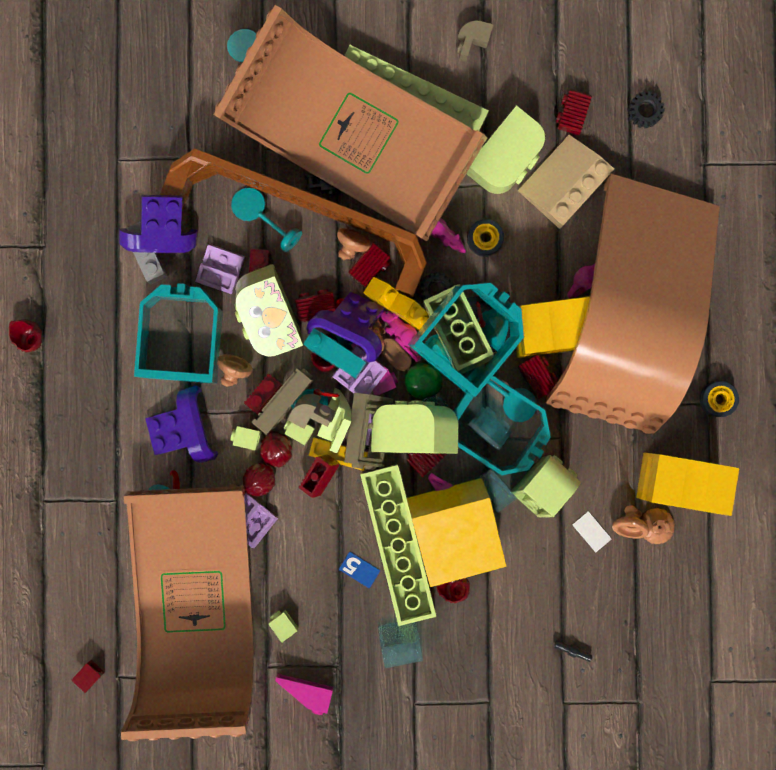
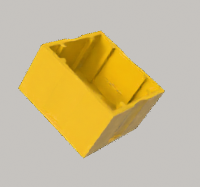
(552, 326)
(687, 483)
(456, 532)

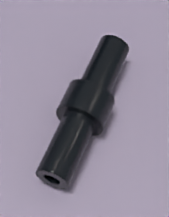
(573, 651)

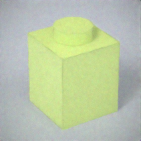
(298, 433)
(246, 438)
(282, 625)

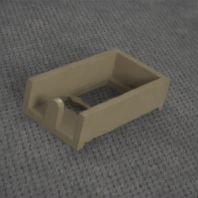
(281, 402)
(362, 407)

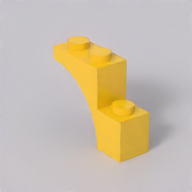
(401, 305)

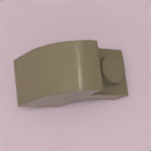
(473, 33)
(309, 407)

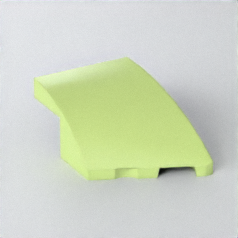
(340, 422)

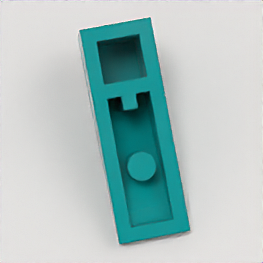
(334, 353)

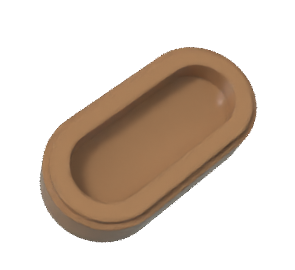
(396, 355)

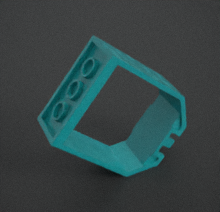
(179, 293)
(497, 301)
(531, 450)

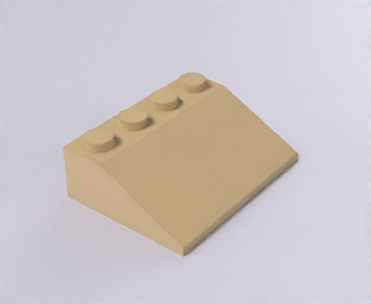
(565, 180)

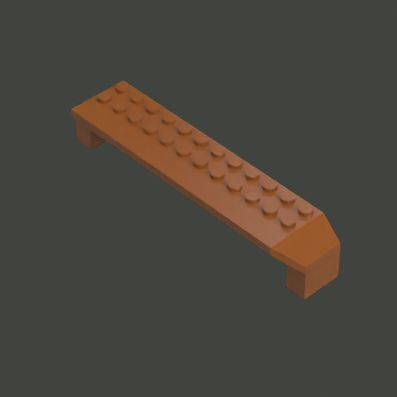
(199, 165)

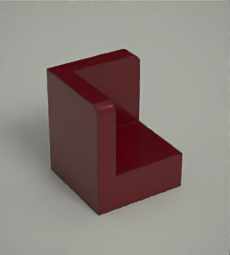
(88, 676)

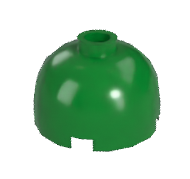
(423, 381)

